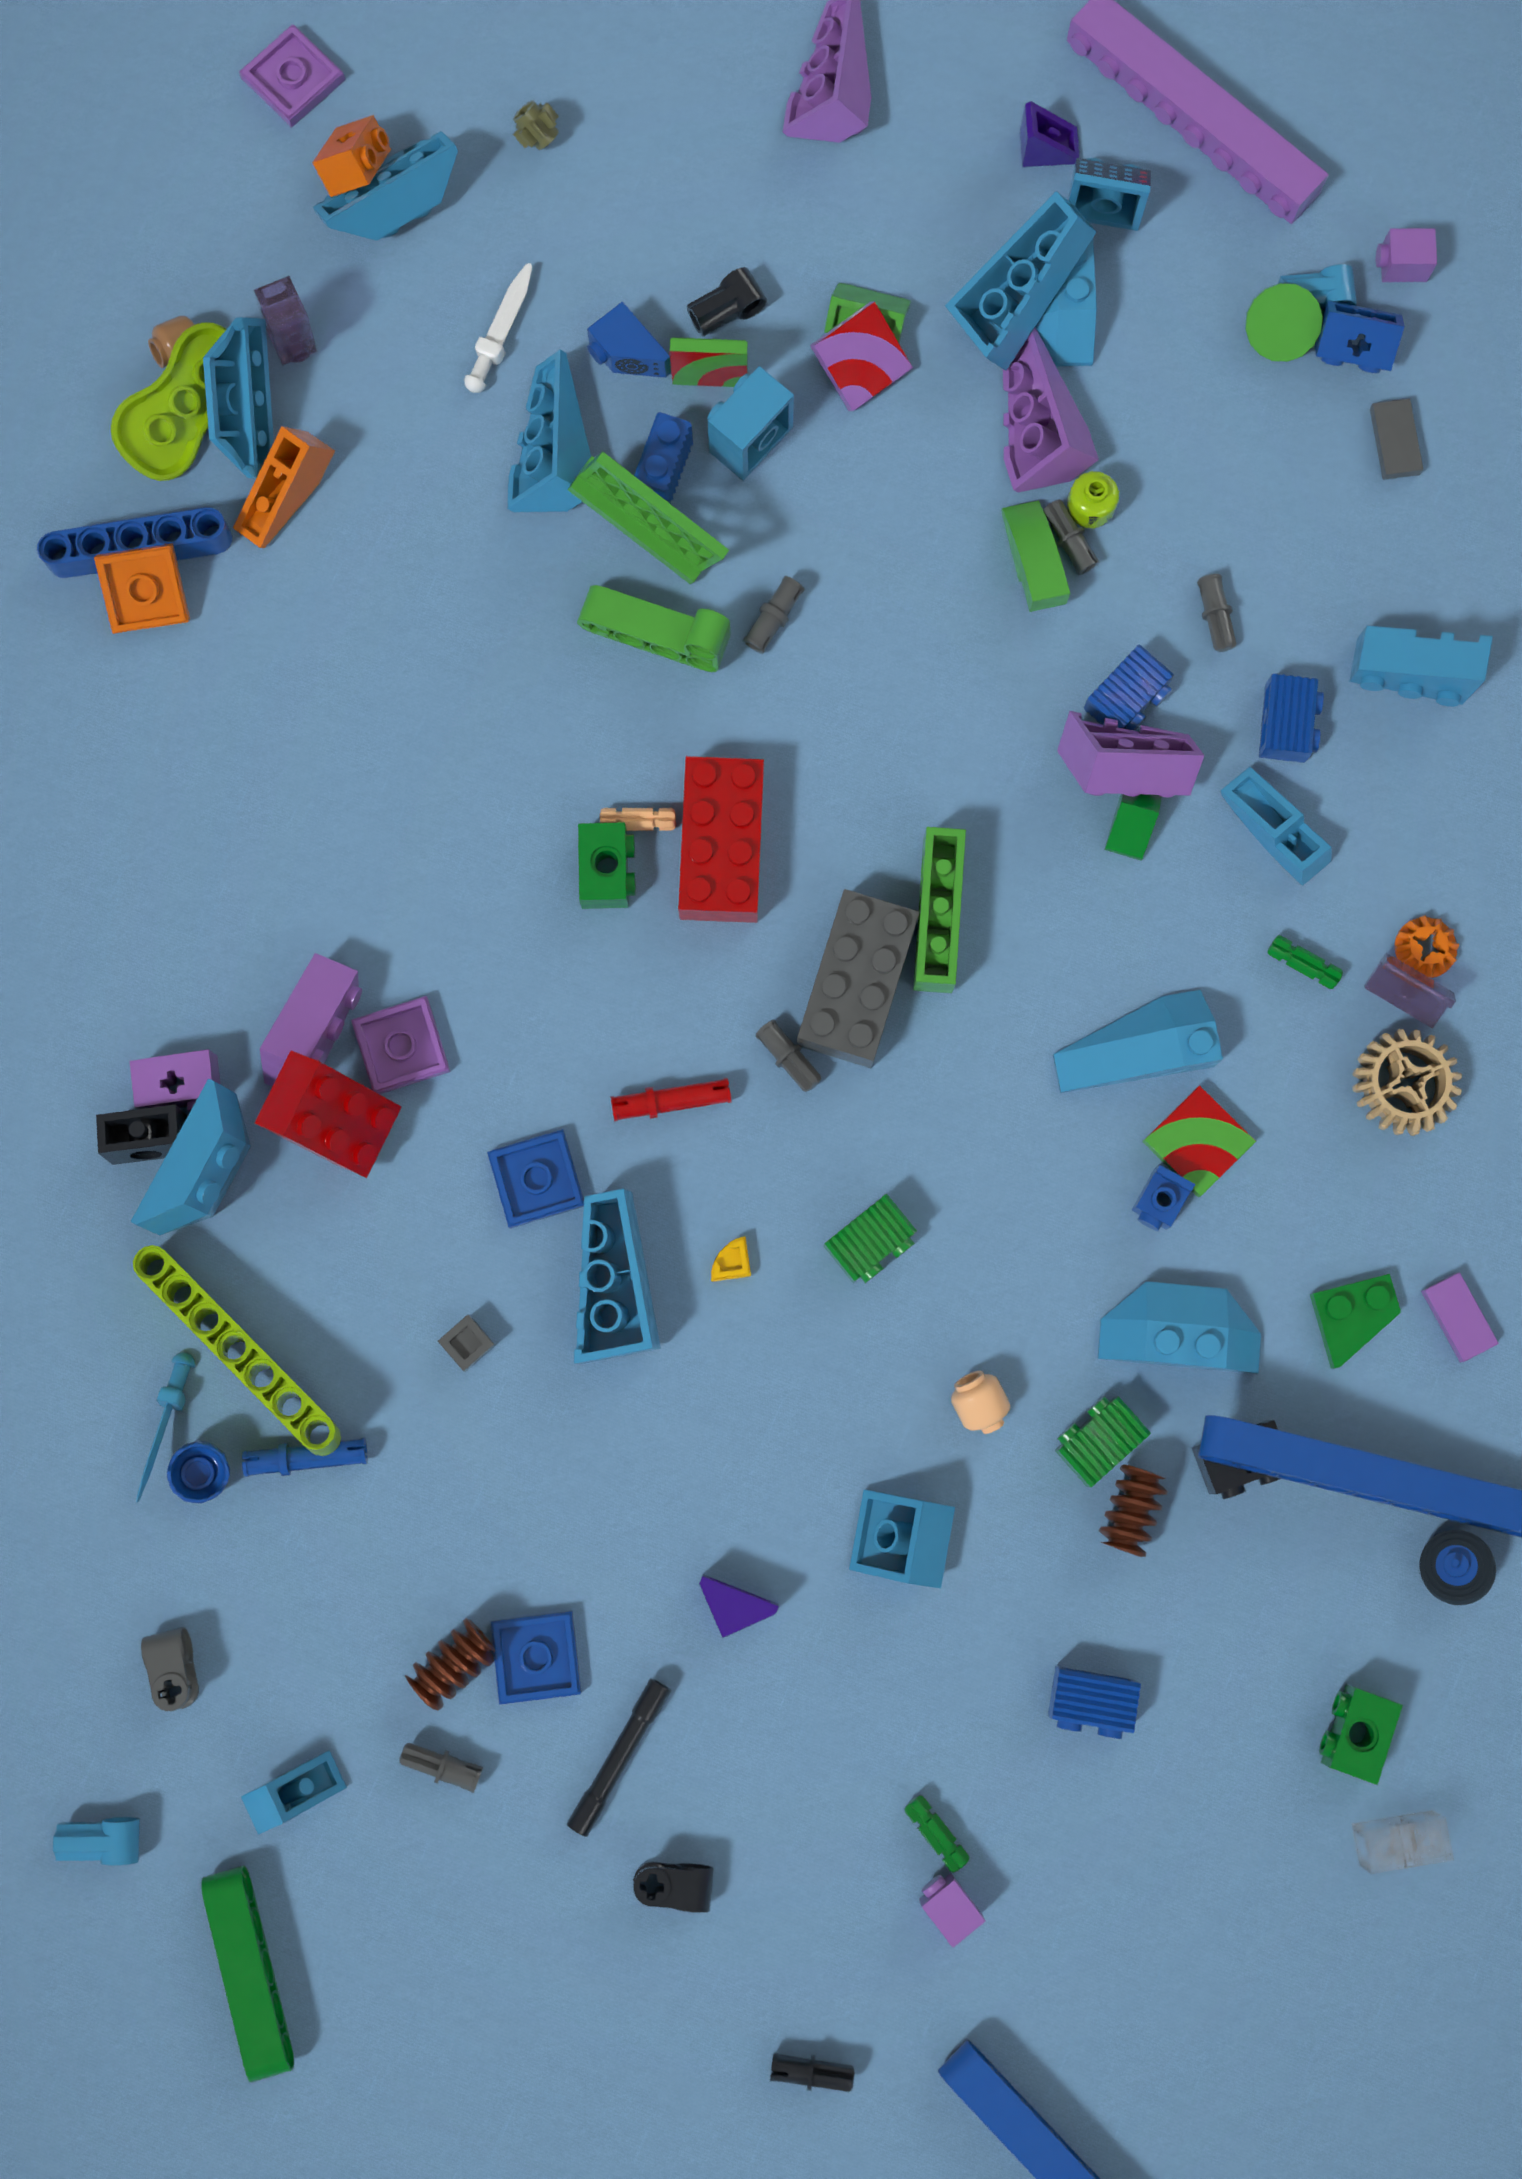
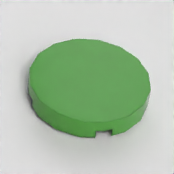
(1283, 322)

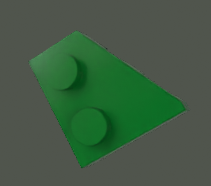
(1354, 1315)

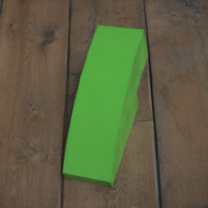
(1035, 556)

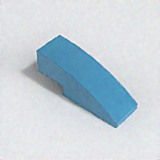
(1277, 826)

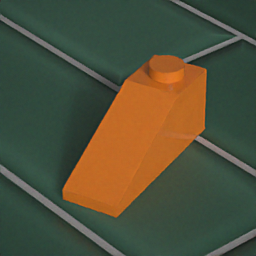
(283, 484)

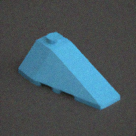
(552, 442)
(1153, 1041)

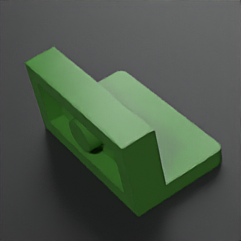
(849, 299)

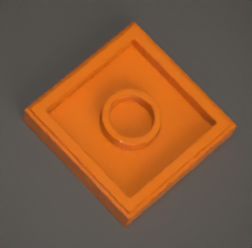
(142, 588)

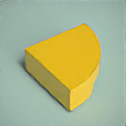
(731, 1262)

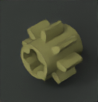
(535, 125)

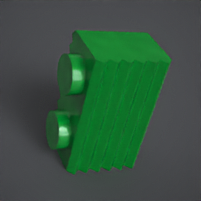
(871, 1239)
(1101, 1440)

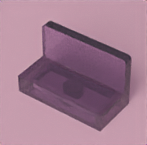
(1409, 990)

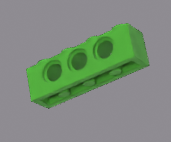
(939, 910)

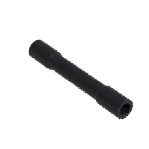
(595, 1797)

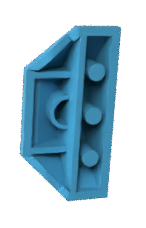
(399, 192)
(1071, 316)
(240, 395)
(198, 1164)
(1181, 1329)

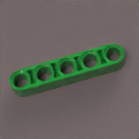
(247, 1973)

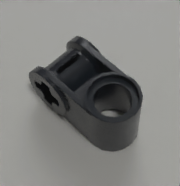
(684, 1886)

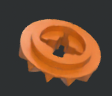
(1410, 951)

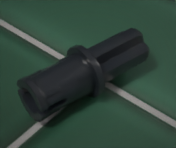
(812, 2072)

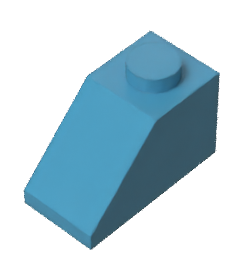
(293, 1792)

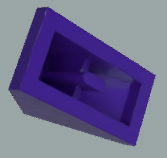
(1047, 138)
(734, 1607)

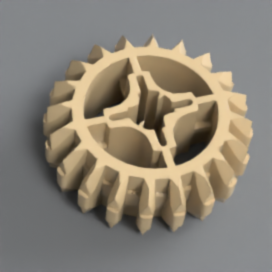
(1412, 1096)

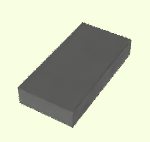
(1396, 439)

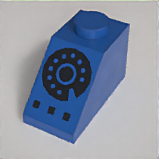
(627, 345)

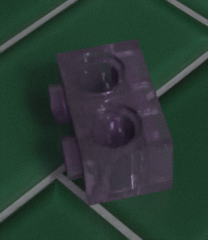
(286, 321)

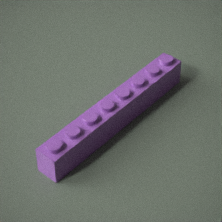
(1196, 108)

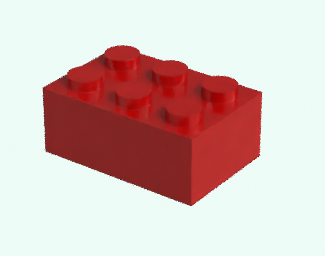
(328, 1114)

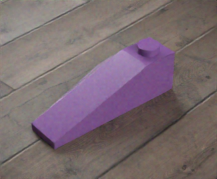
(836, 81)
(1043, 423)

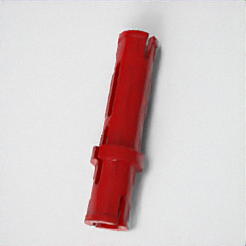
(670, 1099)

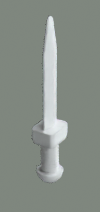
(491, 349)

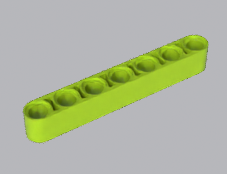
(220, 1340)

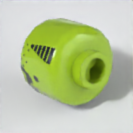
(1093, 499)

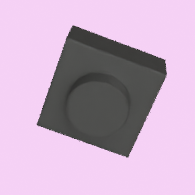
(466, 1343)

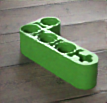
(656, 629)

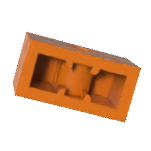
(352, 155)

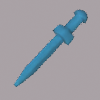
(169, 1398)

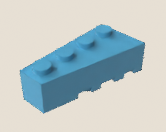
(1021, 280)

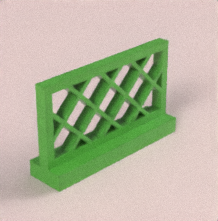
(646, 517)

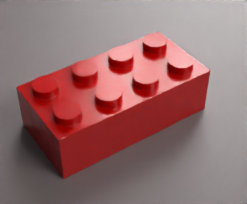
(721, 839)

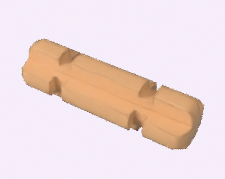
(641, 818)

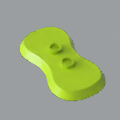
(166, 421)

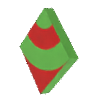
(708, 361)
(1199, 1141)

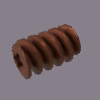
(1133, 1510)
(452, 1666)

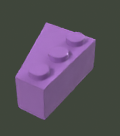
(1128, 760)
(311, 1015)

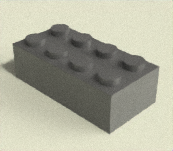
(857, 978)

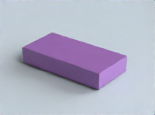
(1459, 1317)

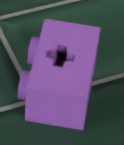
(155, 1074)

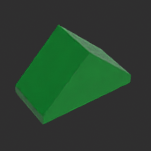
(1133, 825)

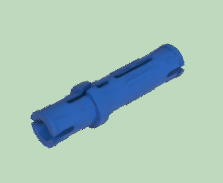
(294, 1458)

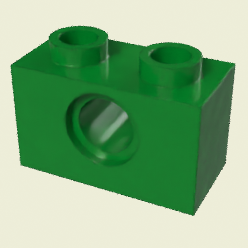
(597, 843)
(1367, 1757)

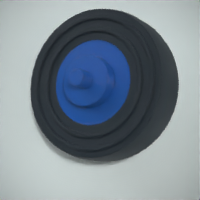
(1457, 1567)

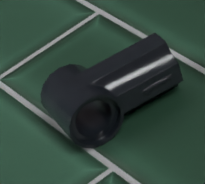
(734, 298)

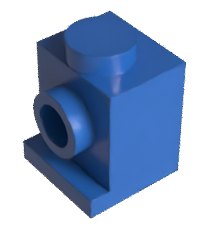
(1167, 1182)

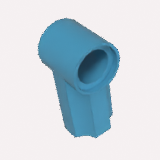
(1331, 284)
(110, 1841)

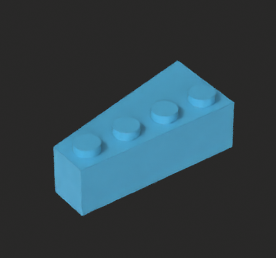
(614, 1286)

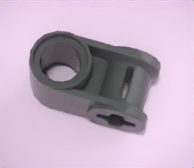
(170, 1664)

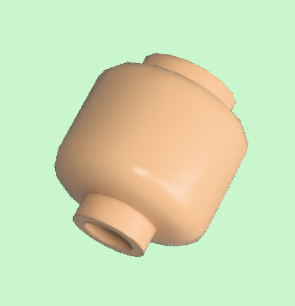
(980, 1402)

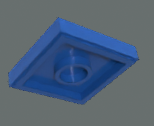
(536, 1179)
(536, 1657)

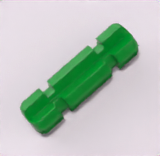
(1305, 962)
(936, 1833)

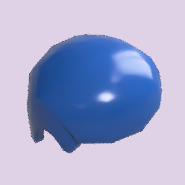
(198, 1472)

